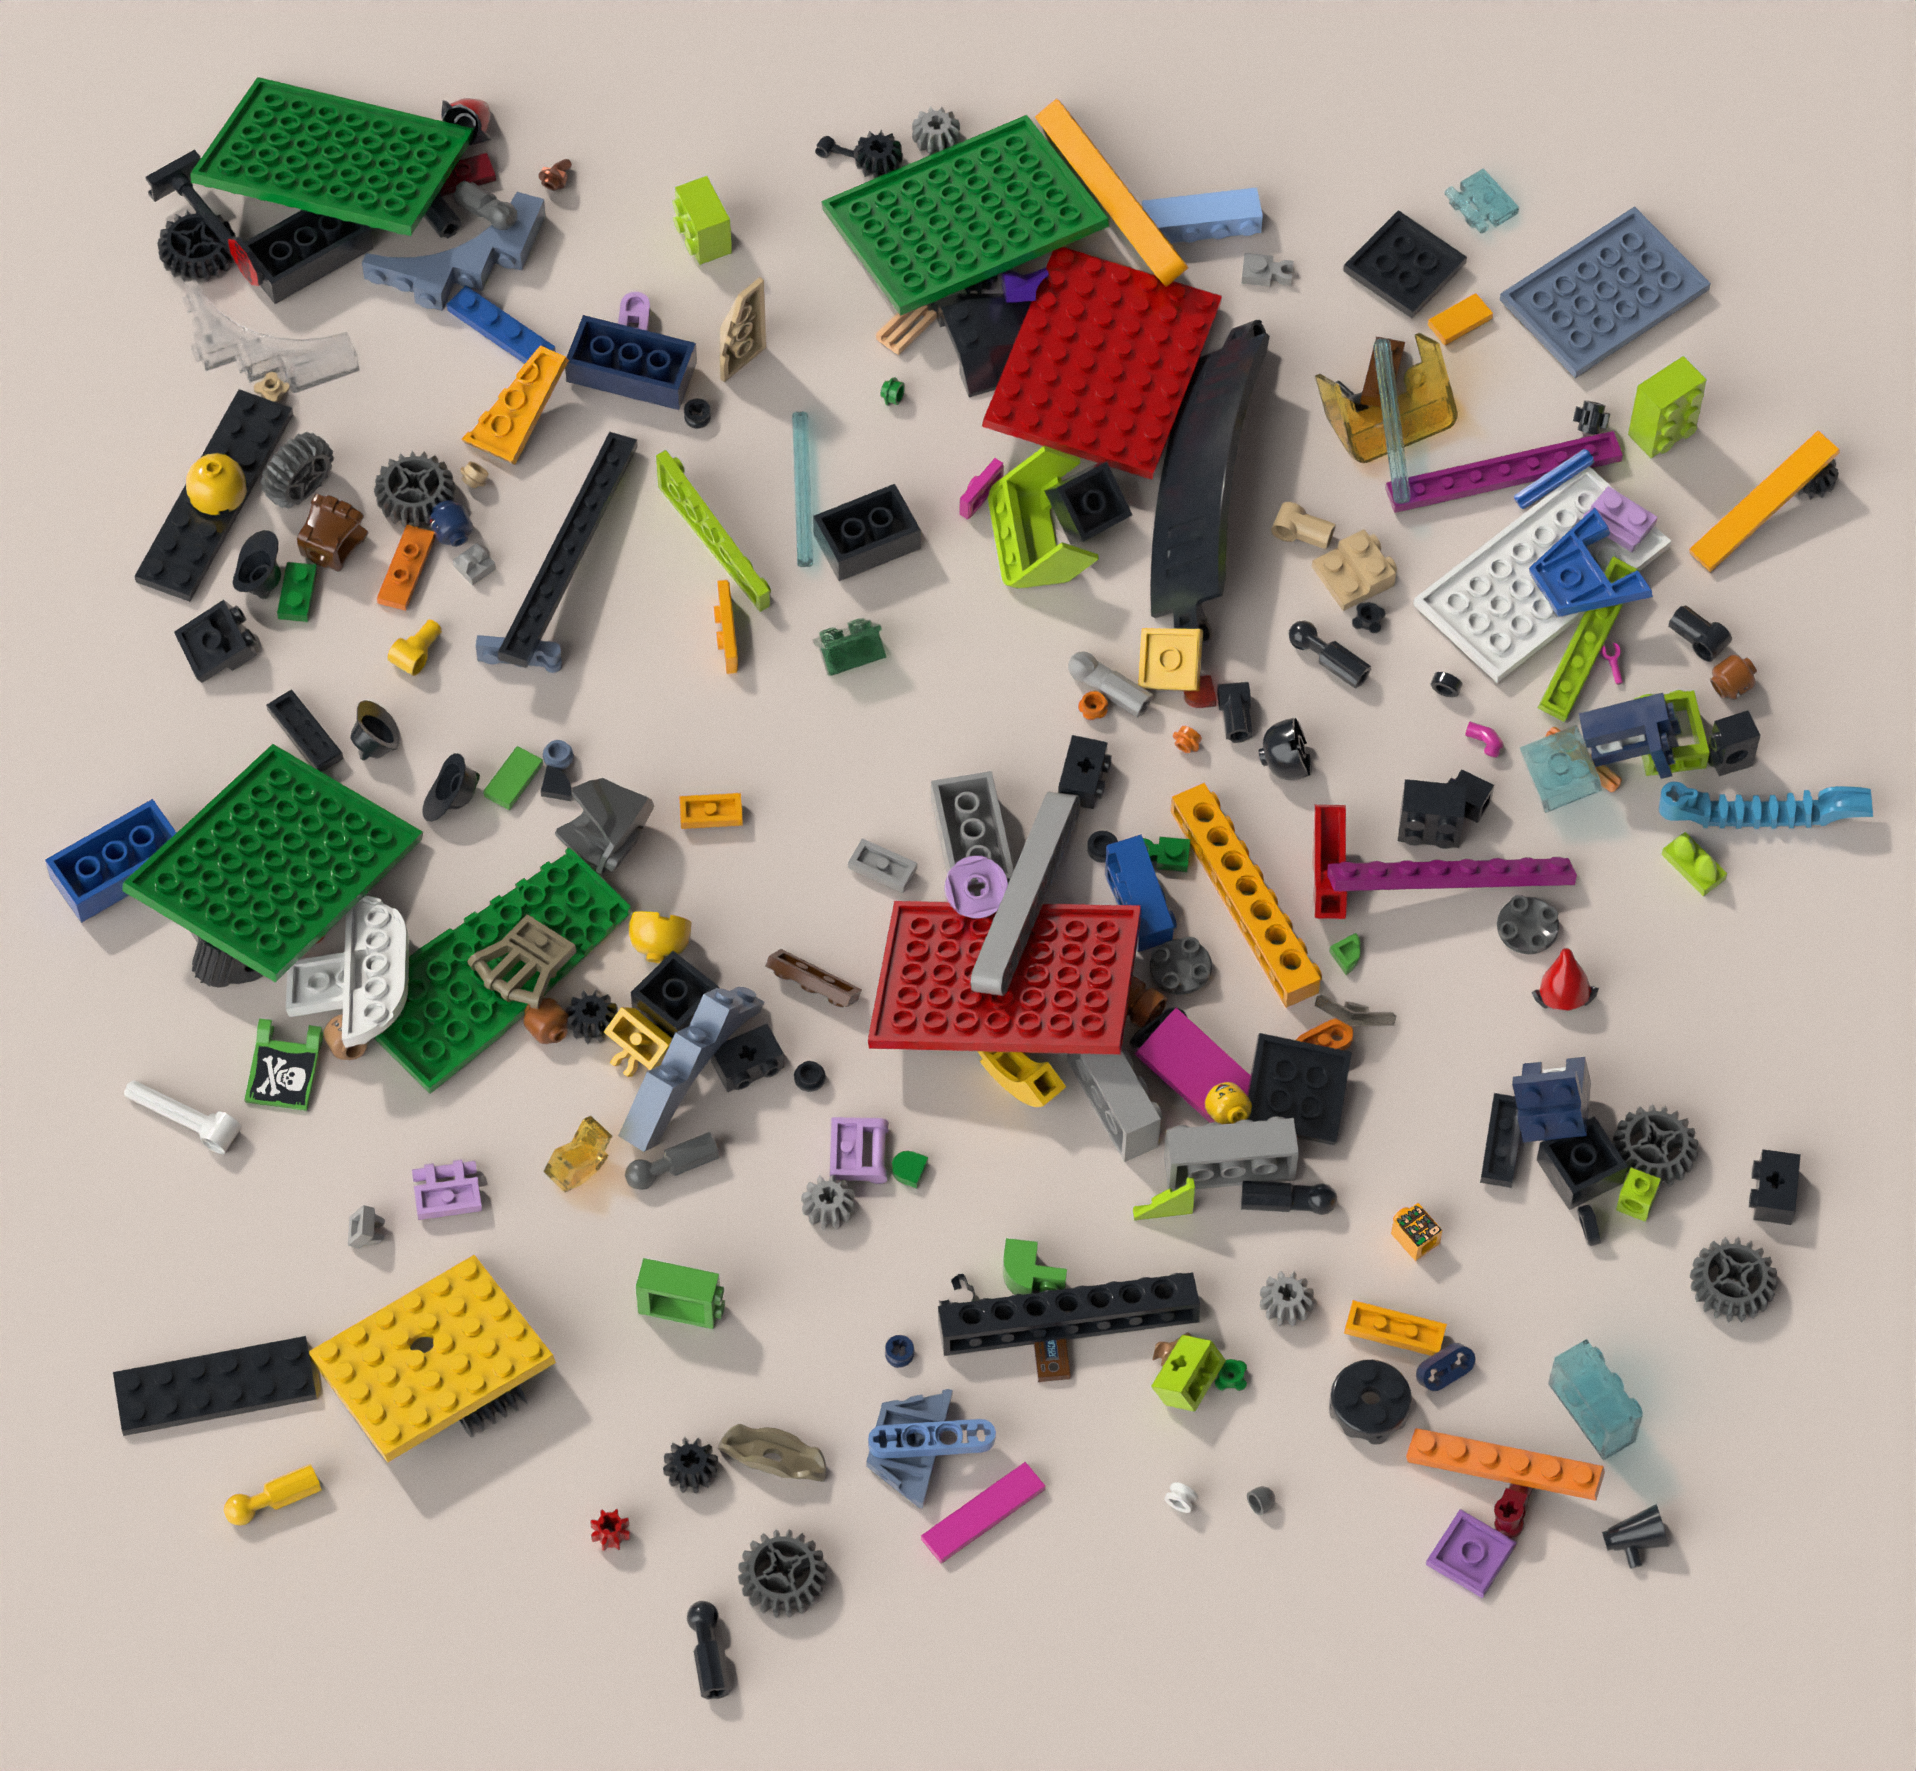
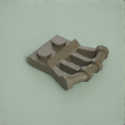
(534, 945)

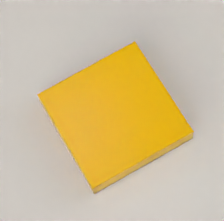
(1170, 659)

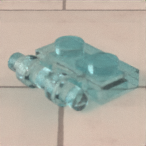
(1487, 196)

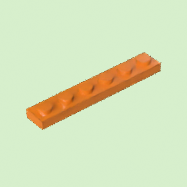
(1505, 1464)

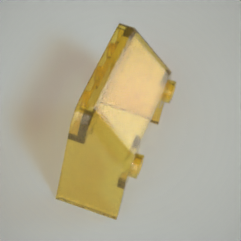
(1424, 407)

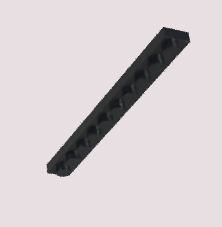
(567, 550)

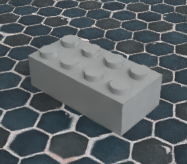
(970, 822)
(1119, 1101)
(1231, 1153)

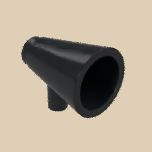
(1636, 1533)

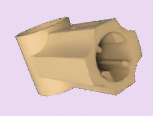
(1295, 524)

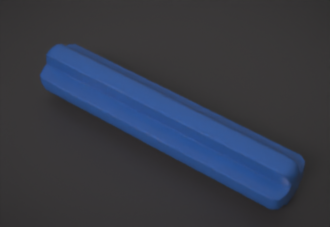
(1554, 479)

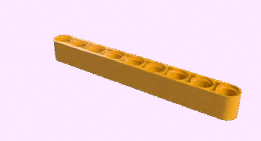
(1111, 192)

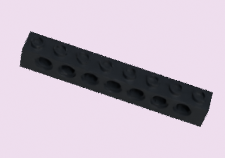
(1013, 1323)

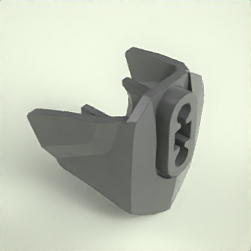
(608, 825)

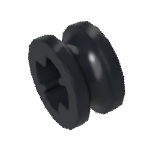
(697, 405)

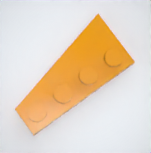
(512, 418)

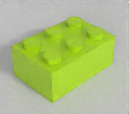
(1667, 407)

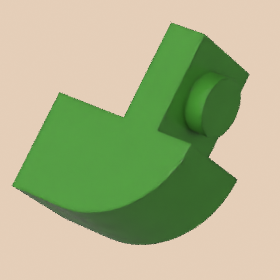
(1023, 1274)

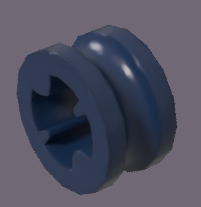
(899, 1361)

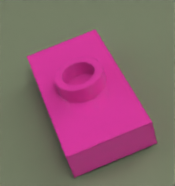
(979, 488)

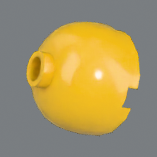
(215, 484)
(658, 935)

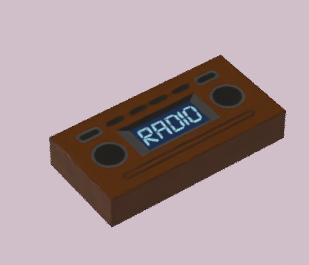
(1052, 1360)

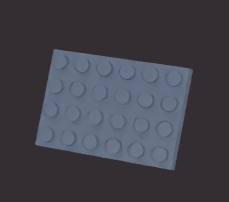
(1604, 291)

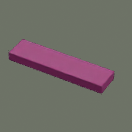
(983, 1512)

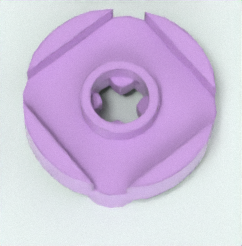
(960, 877)

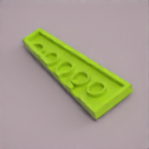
(706, 526)

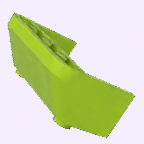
(1025, 526)

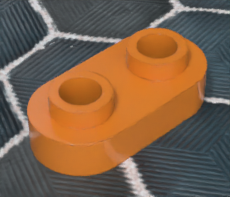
(1323, 1035)

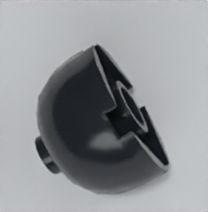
(1285, 750)

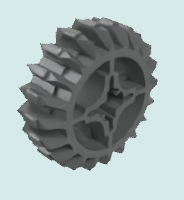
(297, 470)
(416, 478)
(1662, 1132)
(1738, 1263)
(803, 1559)

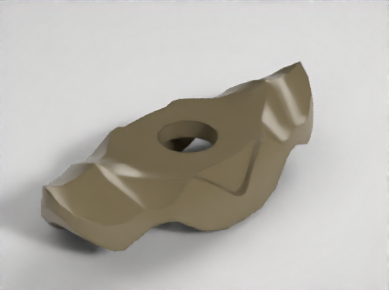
(751, 1445)

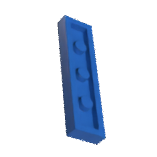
(496, 324)

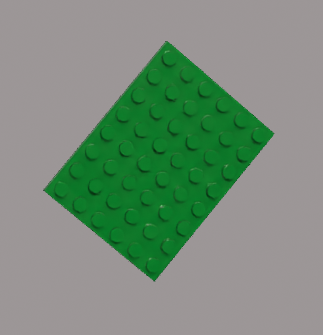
(332, 156)
(964, 214)
(273, 862)

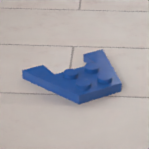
(1573, 578)

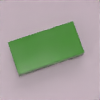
(513, 778)

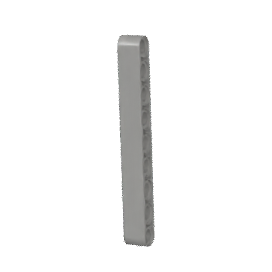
(1025, 894)

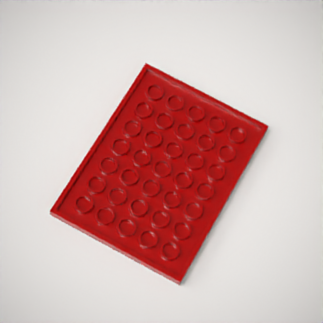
(1102, 362)
(1062, 997)

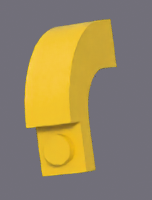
(1022, 1077)

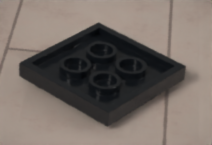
(1405, 264)
(1299, 1083)

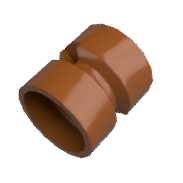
(1144, 1004)

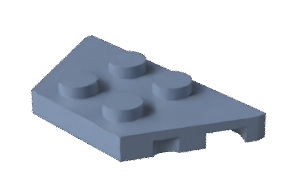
(910, 1474)

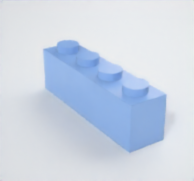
(1207, 215)

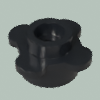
(1368, 610)

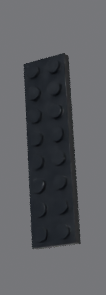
(193, 538)

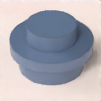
(558, 754)

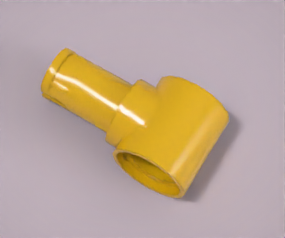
(413, 653)

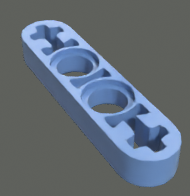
(931, 1433)

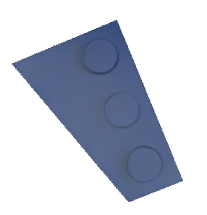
(1135, 883)

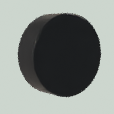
(1446, 684)
(1097, 845)

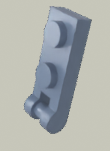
(546, 655)

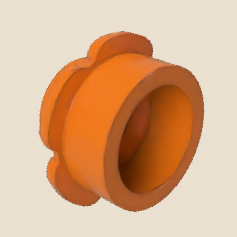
(1093, 699)
(1187, 739)

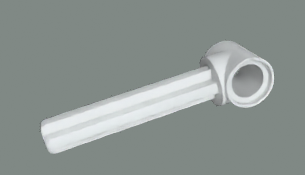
(215, 1130)

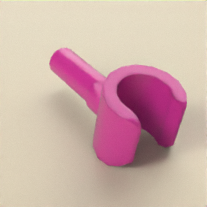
(1613, 661)

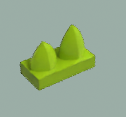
(1694, 864)

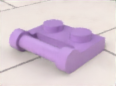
(848, 1149)

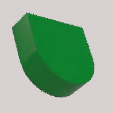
(909, 1167)

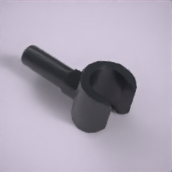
(827, 145)
(1355, 398)

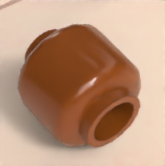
(1733, 677)
(547, 1023)

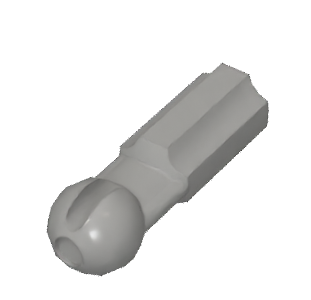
(1110, 683)

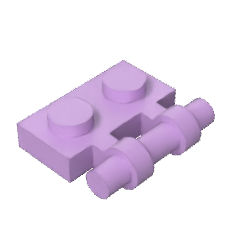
(446, 1197)

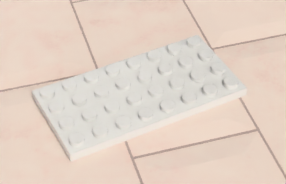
(1492, 601)

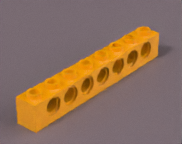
(1289, 984)

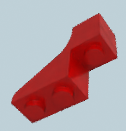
(1328, 848)

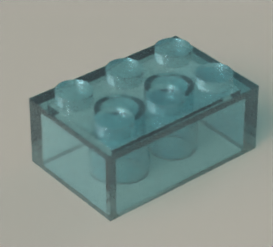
(1595, 1399)

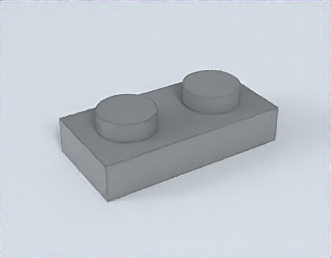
(882, 865)

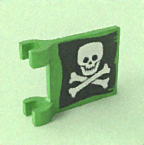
(283, 1070)

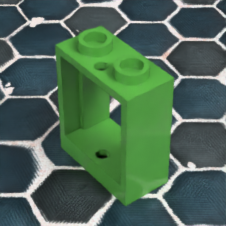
(679, 1293)

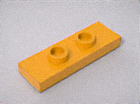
(726, 638)

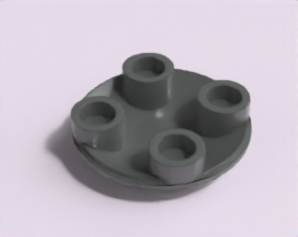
(1528, 925)
(1180, 966)

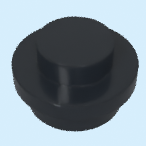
(809, 1076)

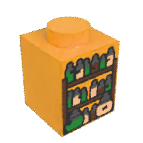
(1416, 1231)

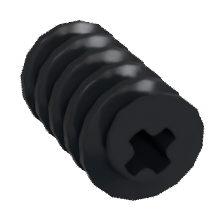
(488, 1411)

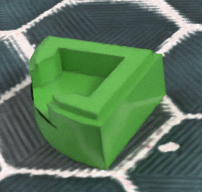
(1346, 953)

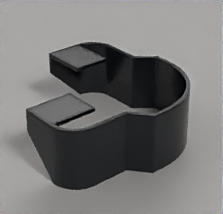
(956, 1285)

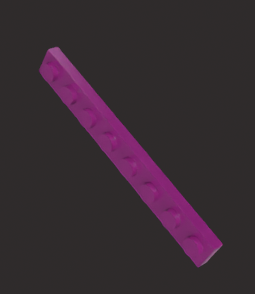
(1503, 471)
(1451, 874)

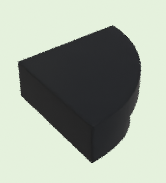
(556, 785)

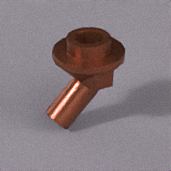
(555, 177)

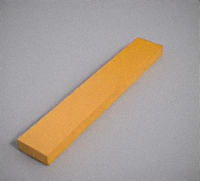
(1764, 501)

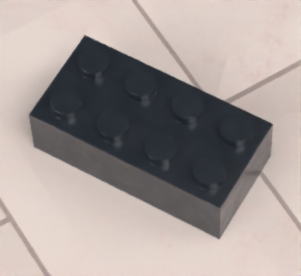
(305, 250)

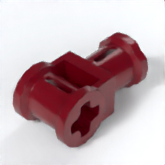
(1511, 1510)

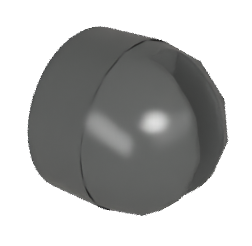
(1261, 1499)

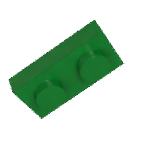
(297, 591)

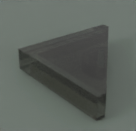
(1354, 1014)

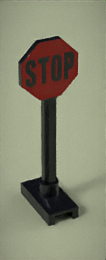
(177, 177)

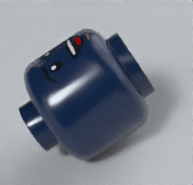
(451, 523)

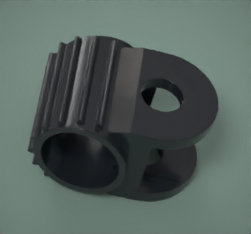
(219, 968)

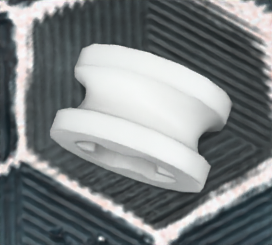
(1181, 1497)

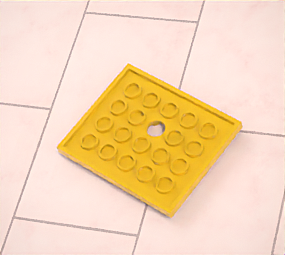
(411, 1395)

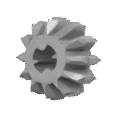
(935, 130)
(839, 1197)
(1282, 1287)

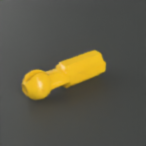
(276, 1493)

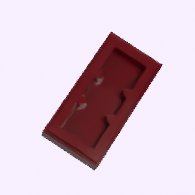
(473, 169)

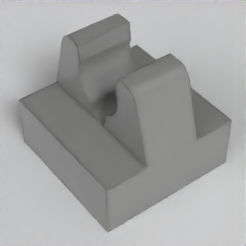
(474, 564)
(362, 1227)

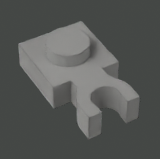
(1261, 269)

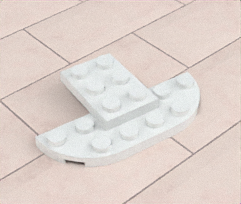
(364, 980)

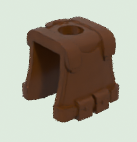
(330, 532)

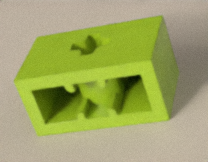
(1188, 1373)

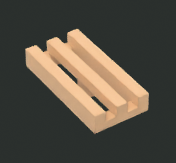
(886, 330)

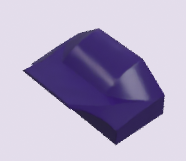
(1021, 287)

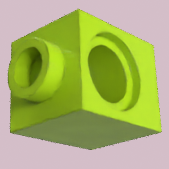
(1638, 1194)

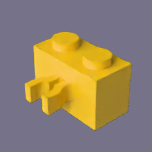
(639, 1039)

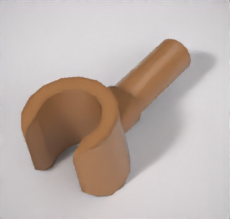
(1164, 1349)

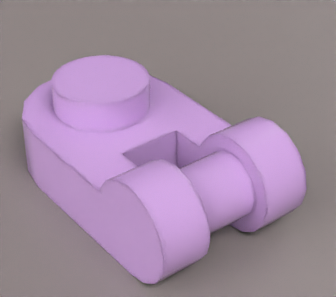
(635, 309)

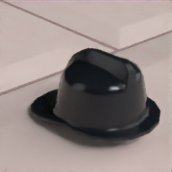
(257, 565)
(374, 731)
(451, 788)

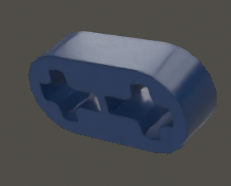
(1445, 1366)

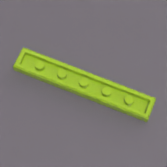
(1582, 650)

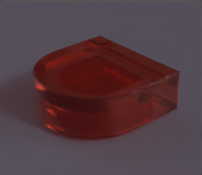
(1204, 697)

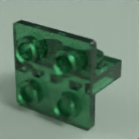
(850, 646)

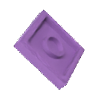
(1471, 1553)

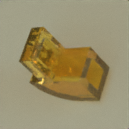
(580, 1158)

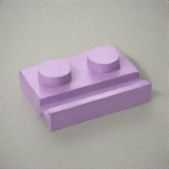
(1624, 518)

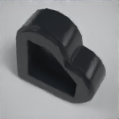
(1589, 1225)

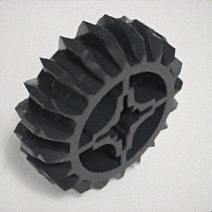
(191, 237)

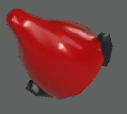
(468, 113)
(1565, 985)

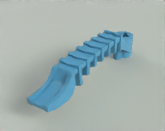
(1832, 805)

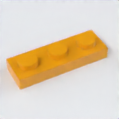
(1395, 1328)

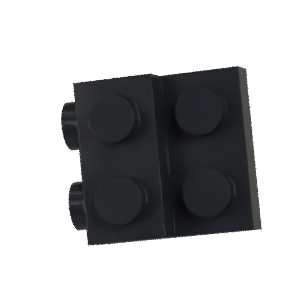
(216, 641)

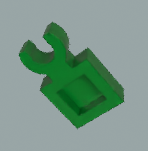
(1170, 853)

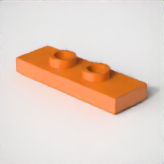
(406, 567)

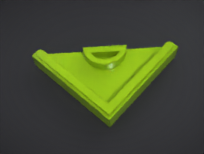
(1168, 1203)

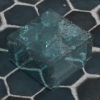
(1561, 768)

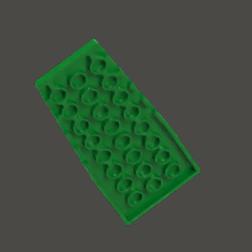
(447, 1007)

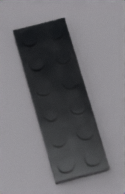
(214, 1385)

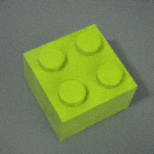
(702, 220)

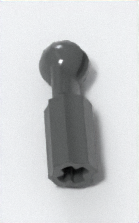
(486, 205)
(676, 1159)

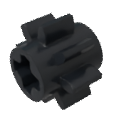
(1591, 417)

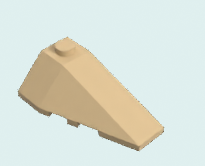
(743, 330)

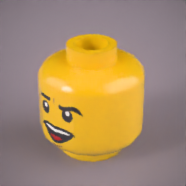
(1228, 1103)

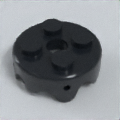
(1366, 1420)

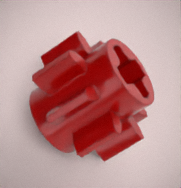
(618, 1525)

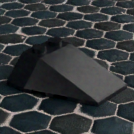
(982, 334)

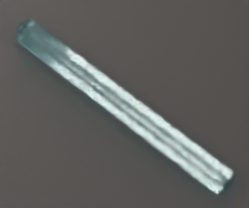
(1392, 421)
(802, 489)

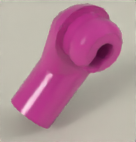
(1488, 736)

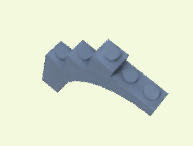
(468, 264)
(690, 1050)

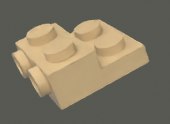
(1355, 570)

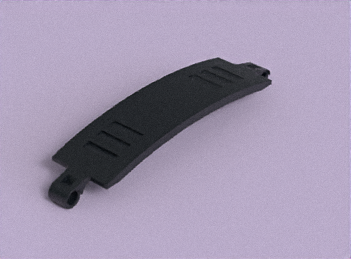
(1198, 478)

